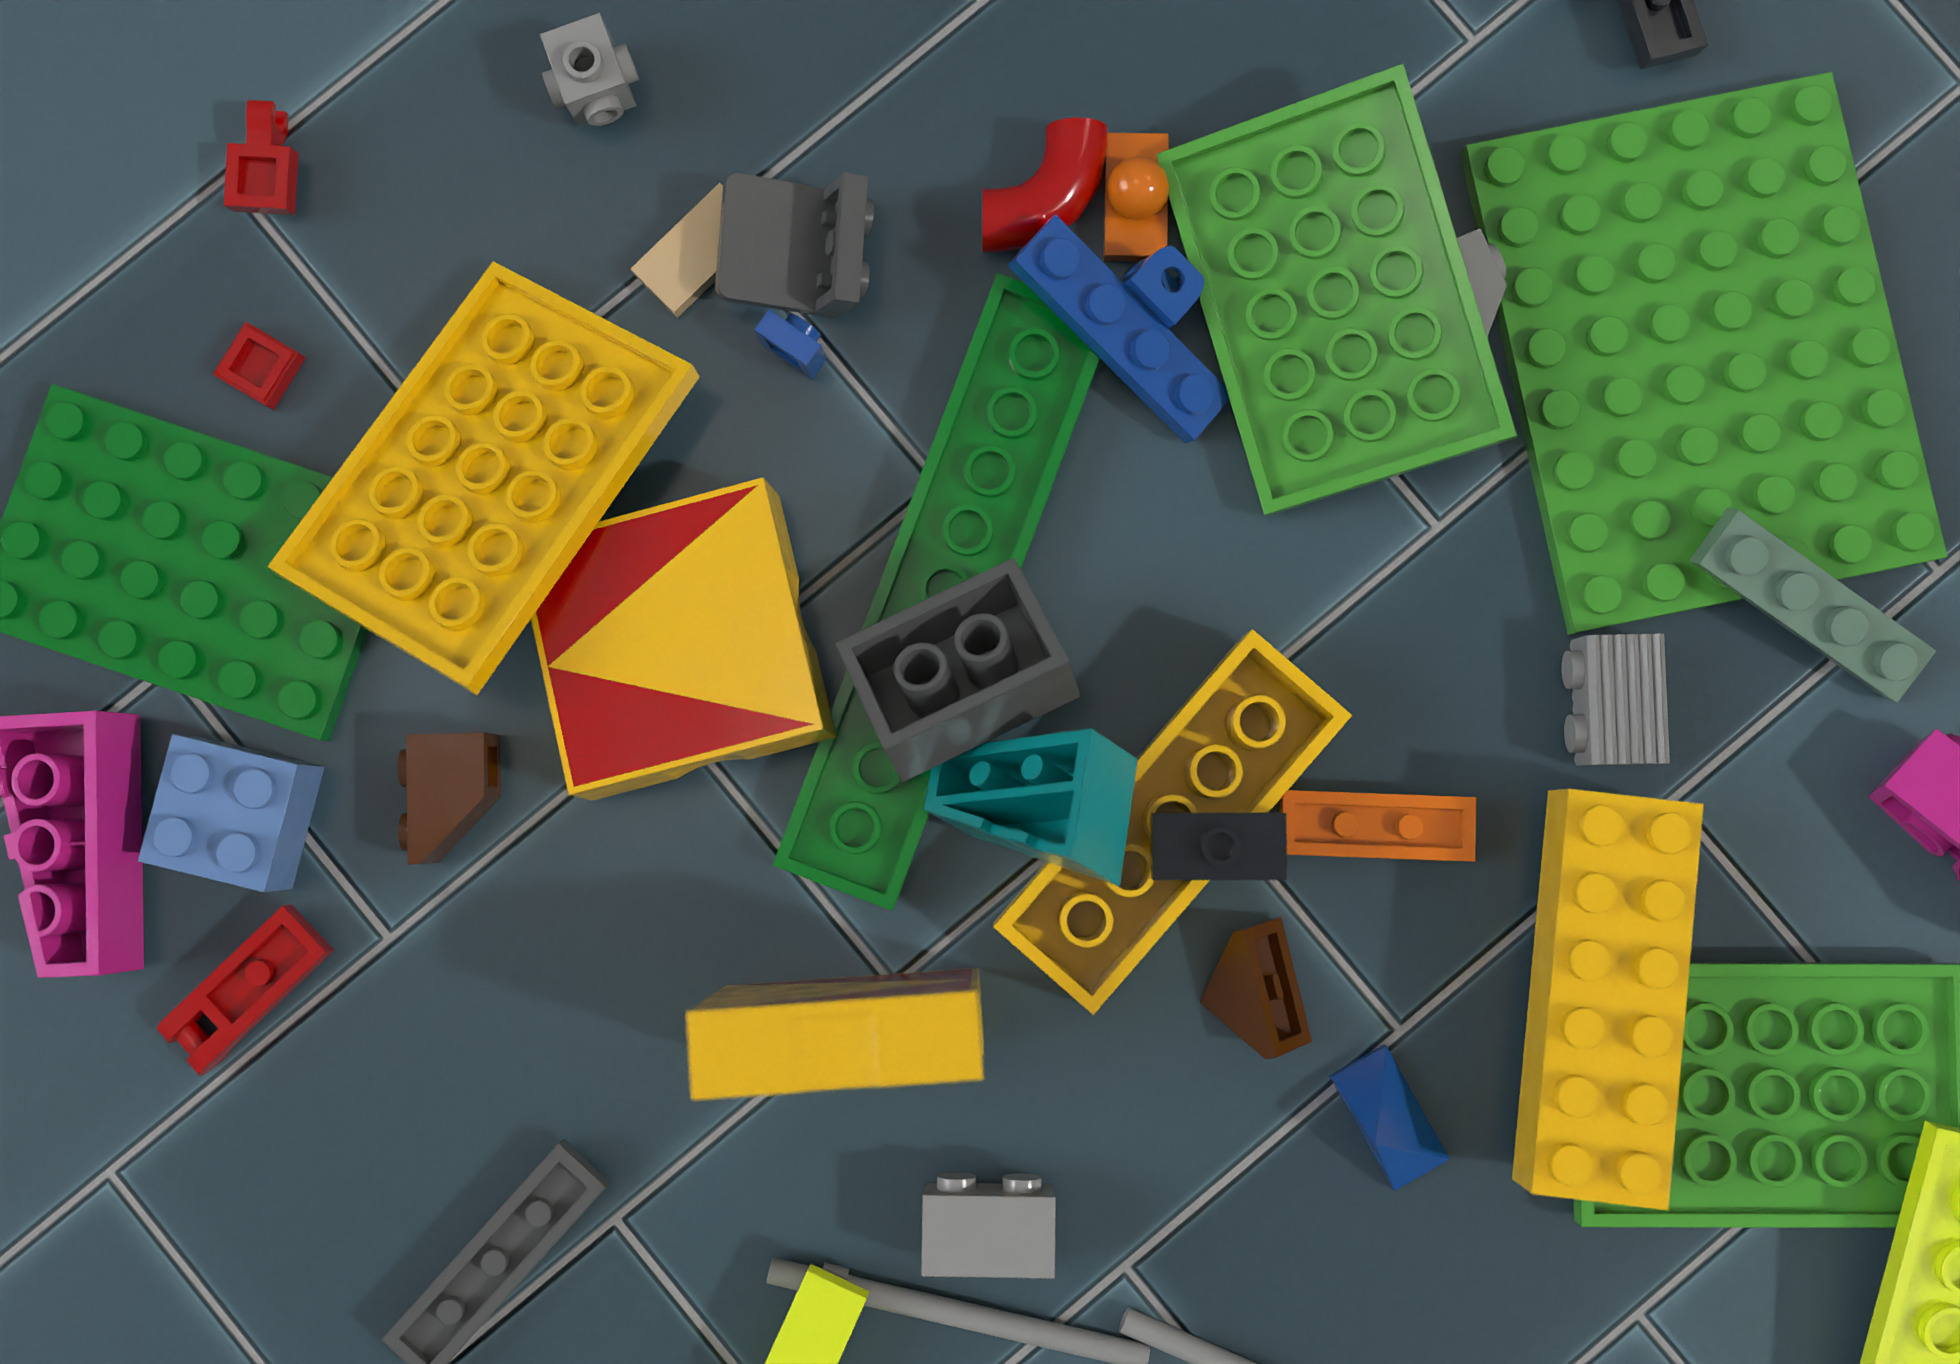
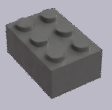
(958, 669)

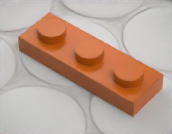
(1380, 825)

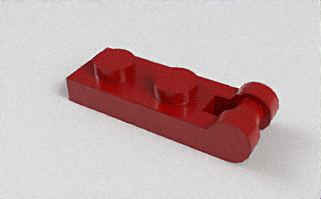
(245, 988)

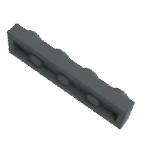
(497, 1258)

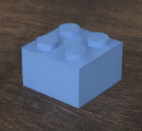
(231, 813)

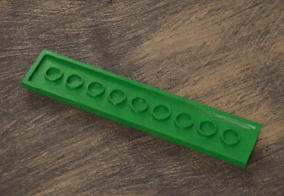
(967, 514)

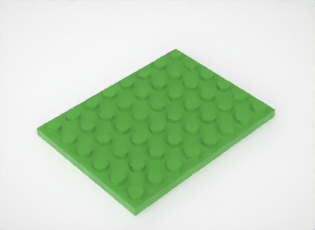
(1700, 338)

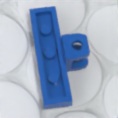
(1128, 321)

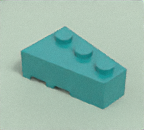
(1043, 797)

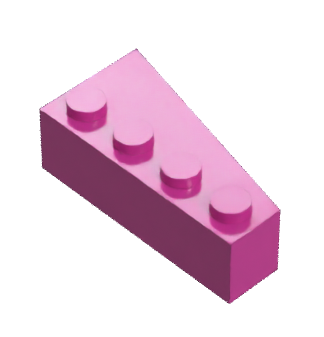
(76, 837)

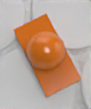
(1135, 197)

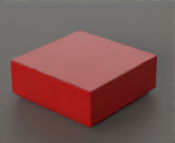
(259, 365)

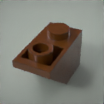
(449, 789)

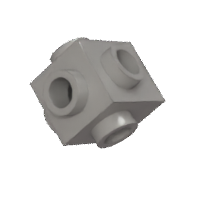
(589, 71)

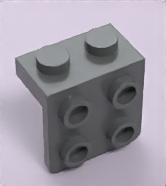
(794, 243)

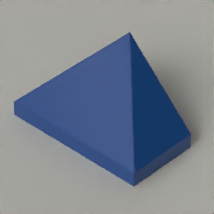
(1389, 1117)

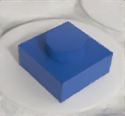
(792, 341)

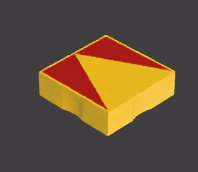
(679, 644)
(837, 1034)

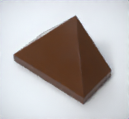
(1258, 990)

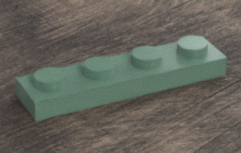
(1812, 605)

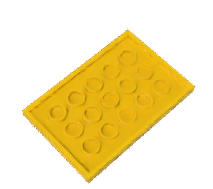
(484, 475)

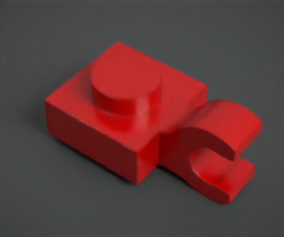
(262, 171)

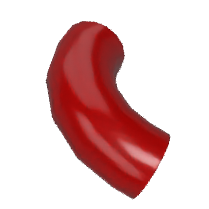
(1060, 186)

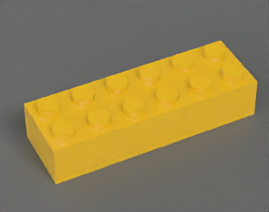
(1221, 752)
(1607, 998)

